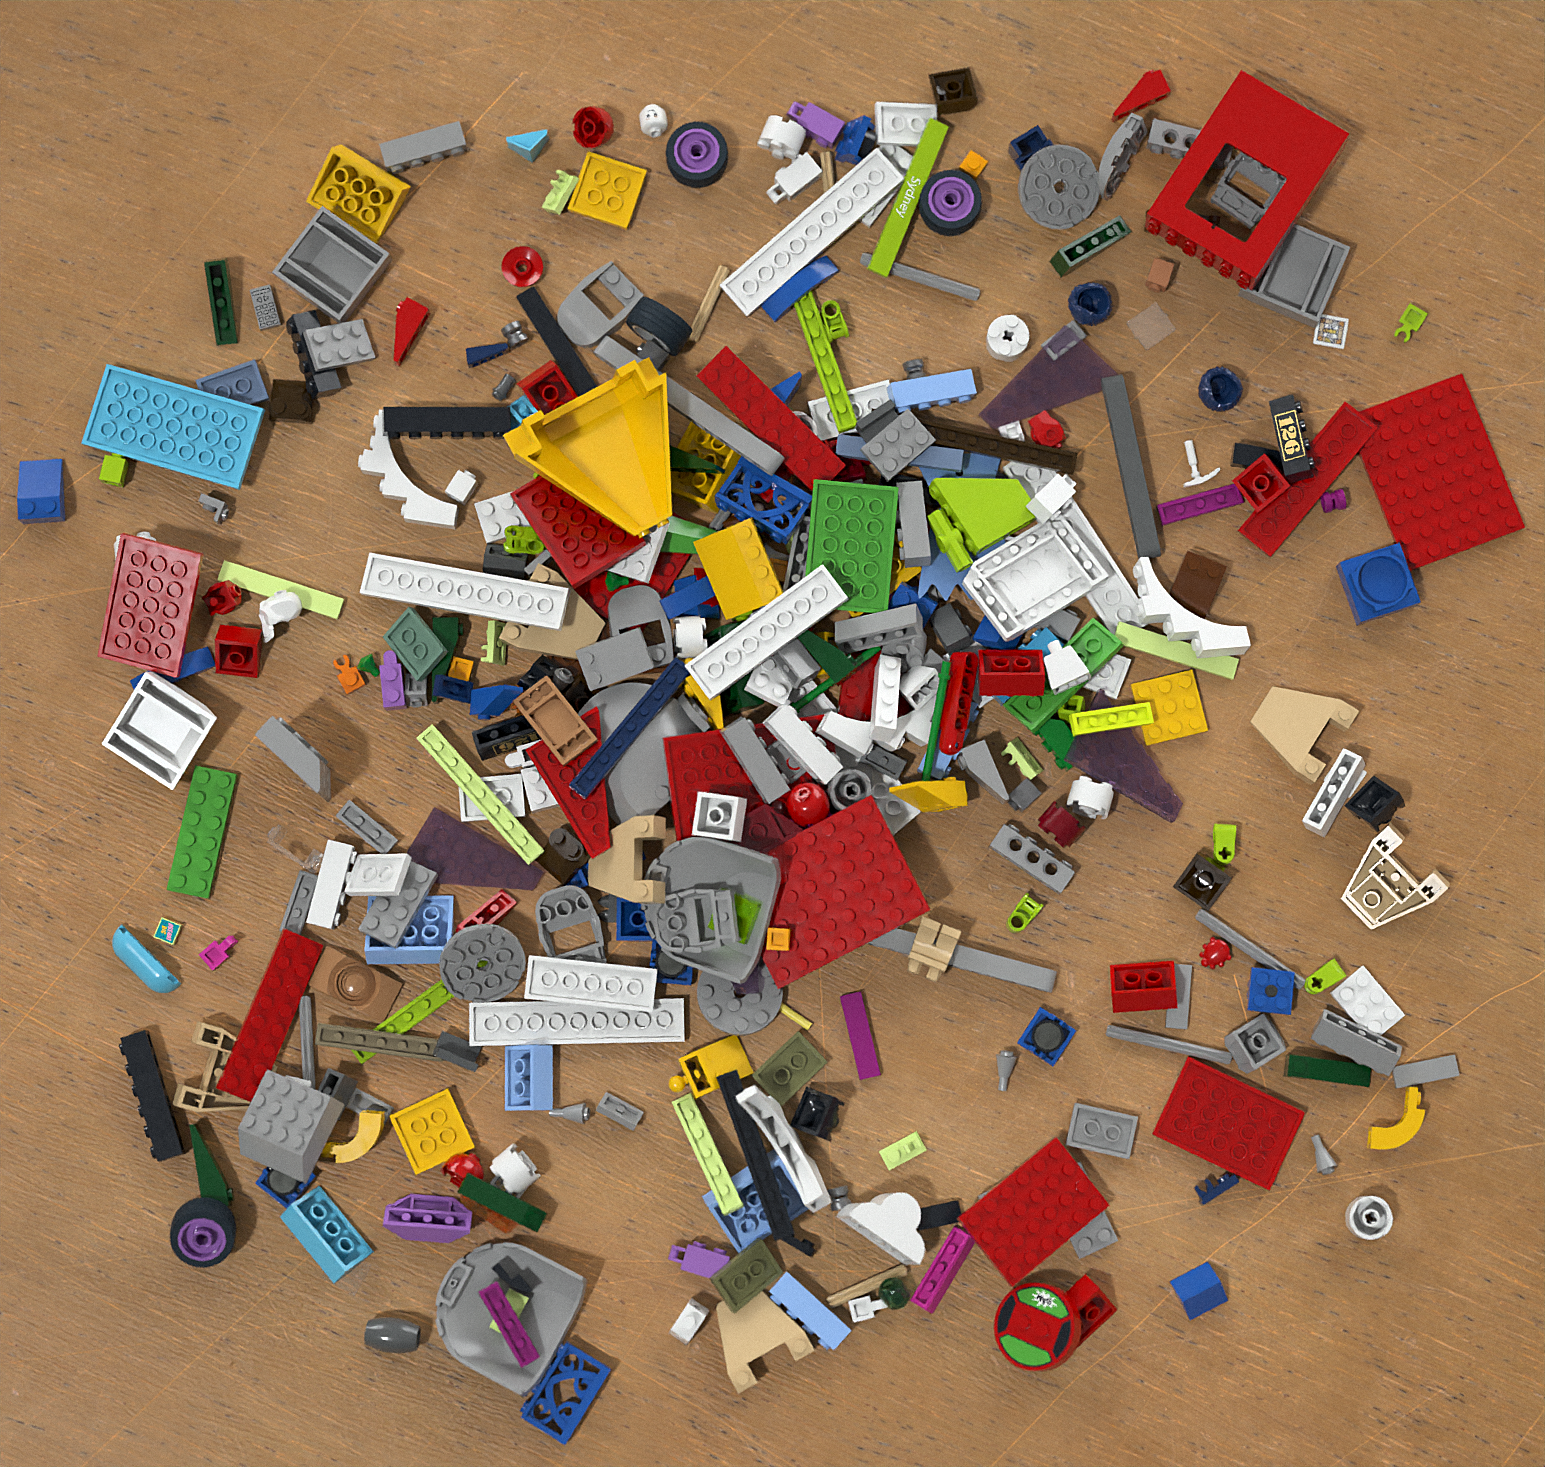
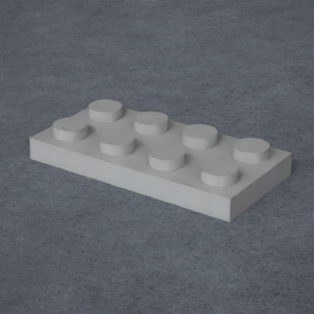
(392, 915)
(1094, 1235)

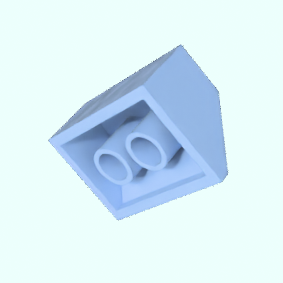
(528, 1077)

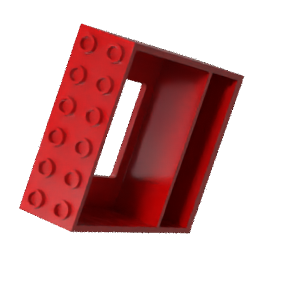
(1272, 133)

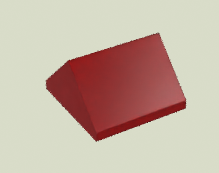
(1261, 483)

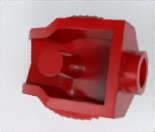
(1046, 430)
(222, 598)

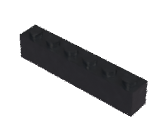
(445, 422)
(152, 1095)

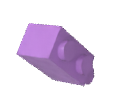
(817, 123)
(392, 682)
(700, 1260)

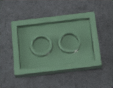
(415, 644)

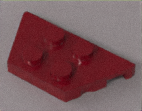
(766, 829)

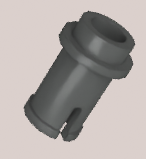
(503, 387)

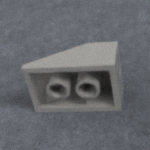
(614, 659)
(982, 769)

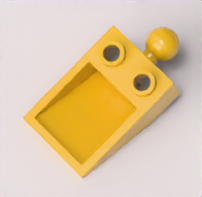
(711, 708)
(933, 795)
(711, 1062)

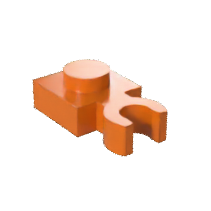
(350, 677)

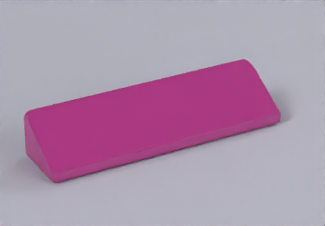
(943, 1270)

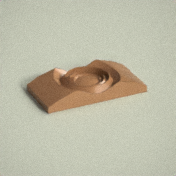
(555, 720)
(355, 984)

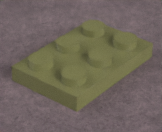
(789, 1068)
(746, 1275)

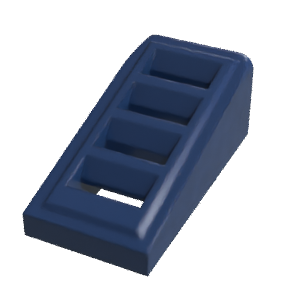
(483, 354)

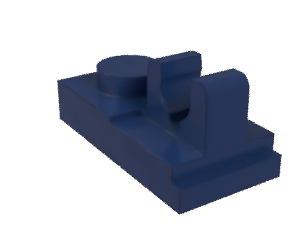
(452, 689)
(1224, 1183)

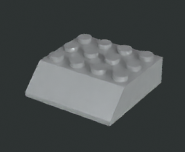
(332, 265)
(1300, 276)
(297, 755)
(287, 1125)

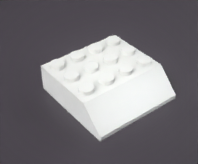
(160, 729)

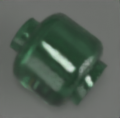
(894, 1293)

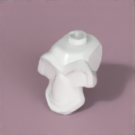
(278, 608)

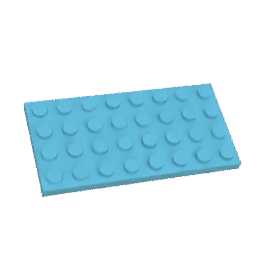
(173, 426)

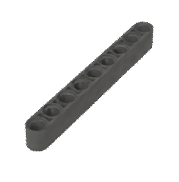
(1130, 466)

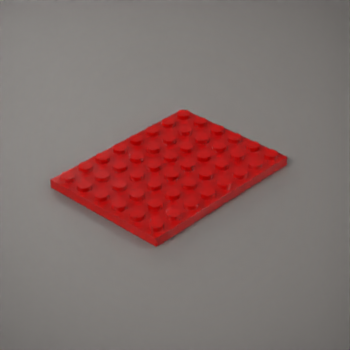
(1437, 473)
(708, 765)
(839, 890)

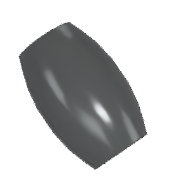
(392, 1335)

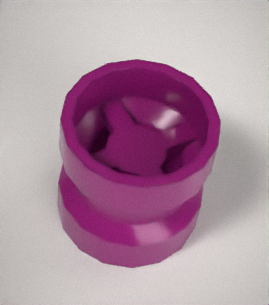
(1333, 501)

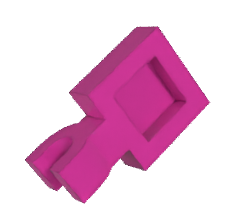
(216, 953)

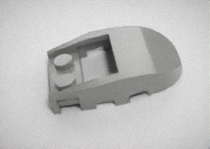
(1115, 158)
(1237, 204)
(583, 320)
(641, 606)
(563, 909)
(678, 920)

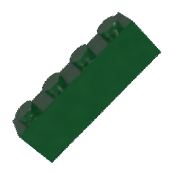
(735, 698)

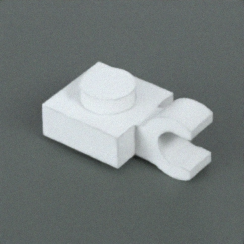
(863, 1308)

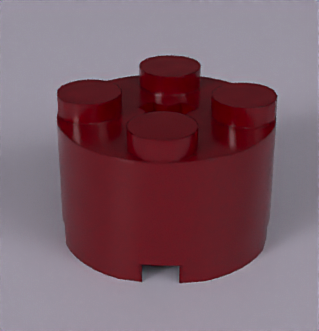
(1060, 824)

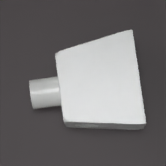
(1064, 668)
(919, 685)
(689, 1321)

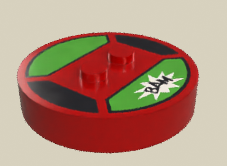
(1037, 1327)

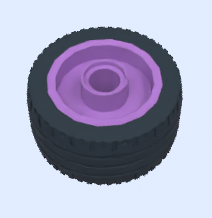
(696, 139)
(955, 188)
(203, 1232)

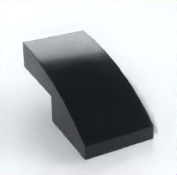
(539, 669)
(939, 1215)
(517, 1282)

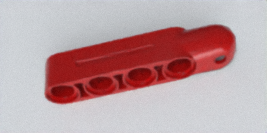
(957, 701)

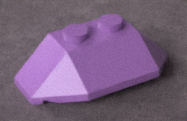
(428, 1218)

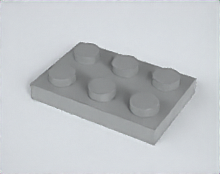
(339, 345)
(897, 445)
(1101, 1131)

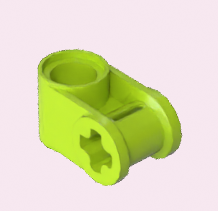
(834, 325)
(524, 540)
(1224, 839)
(1025, 911)
(1326, 975)

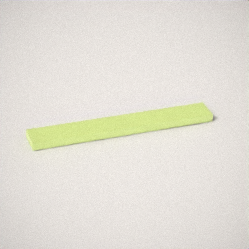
(480, 794)

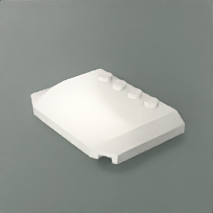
(1033, 577)

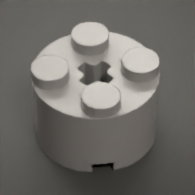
(910, 651)
(857, 782)

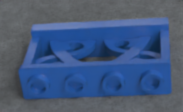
(793, 495)
(565, 1422)

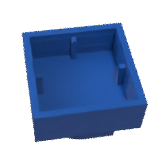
(1378, 584)

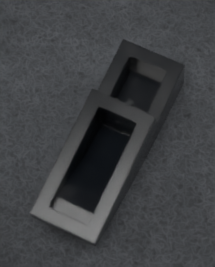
(1244, 455)

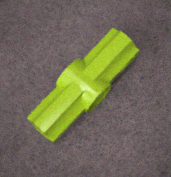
(949, 540)

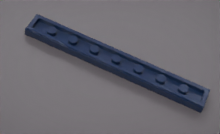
(630, 729)

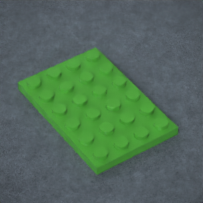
(854, 540)

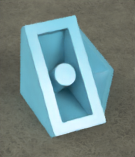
(528, 144)
(520, 410)

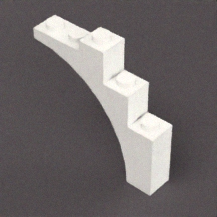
(419, 506)
(1180, 624)
(855, 734)
(785, 1140)

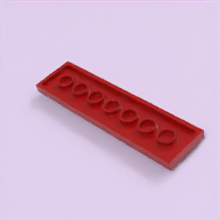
(769, 418)
(1331, 452)
(269, 1014)

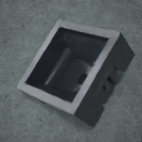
(1375, 803)
(817, 1114)

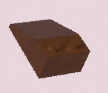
(1197, 583)

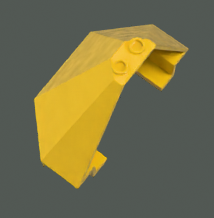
(607, 448)

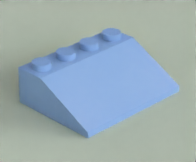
(423, 939)
(750, 1221)

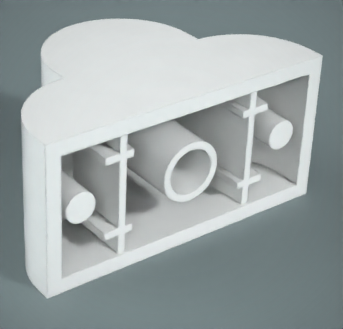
(890, 1224)

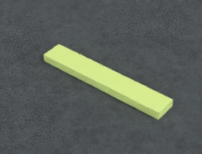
(267, 585)
(1175, 651)
(707, 1154)

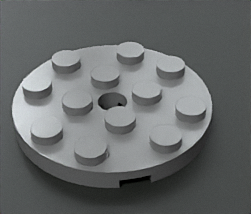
(1038, 191)
(487, 983)
(734, 1014)

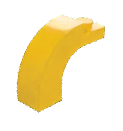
(1404, 1129)
(369, 1132)

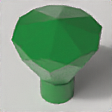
(614, 581)
(368, 665)

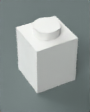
(462, 486)

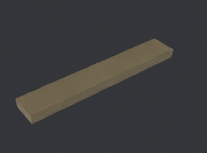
(376, 1041)

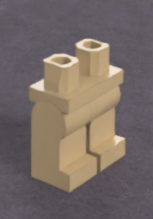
(930, 955)

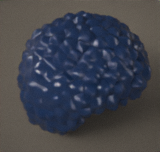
(1090, 303)
(1220, 389)

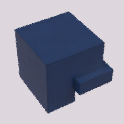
(1026, 145)

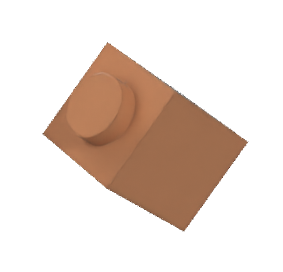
(1159, 275)

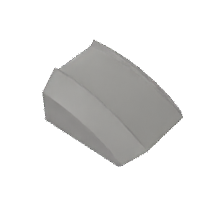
(1255, 1043)

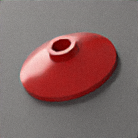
(519, 257)

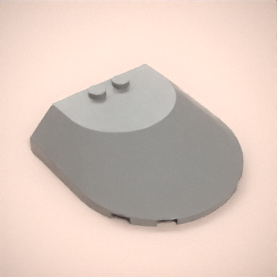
(639, 778)
(712, 866)
(547, 1316)

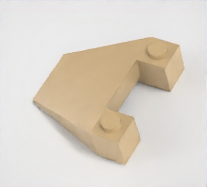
(579, 627)
(1293, 722)
(620, 868)
(1384, 887)
(208, 1096)
(755, 1331)

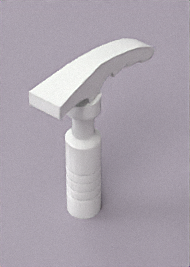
(1193, 462)

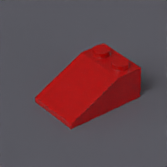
(547, 388)

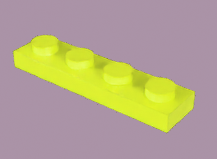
(1111, 719)

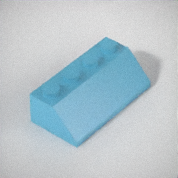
(326, 1234)

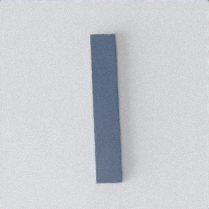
(932, 457)

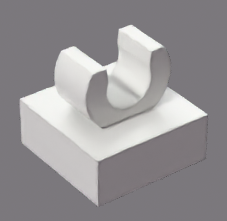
(1012, 431)

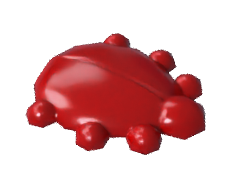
(1215, 953)

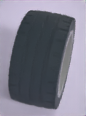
(659, 324)

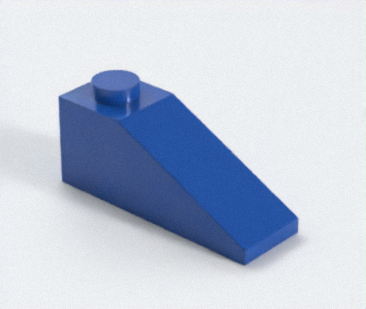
(492, 700)

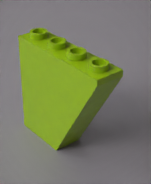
(983, 508)

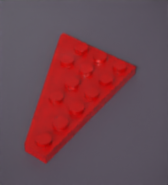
(857, 691)
(586, 816)

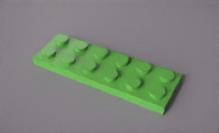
(1094, 647)
(202, 832)

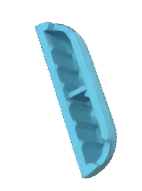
(142, 962)

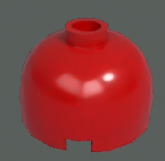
(592, 127)
(807, 804)
(459, 1165)

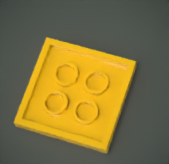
(607, 190)
(1173, 705)
(432, 1131)

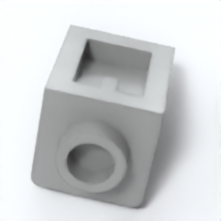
(212, 504)
(415, 691)

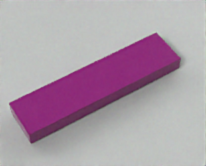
(1199, 504)
(860, 1035)
(509, 1324)

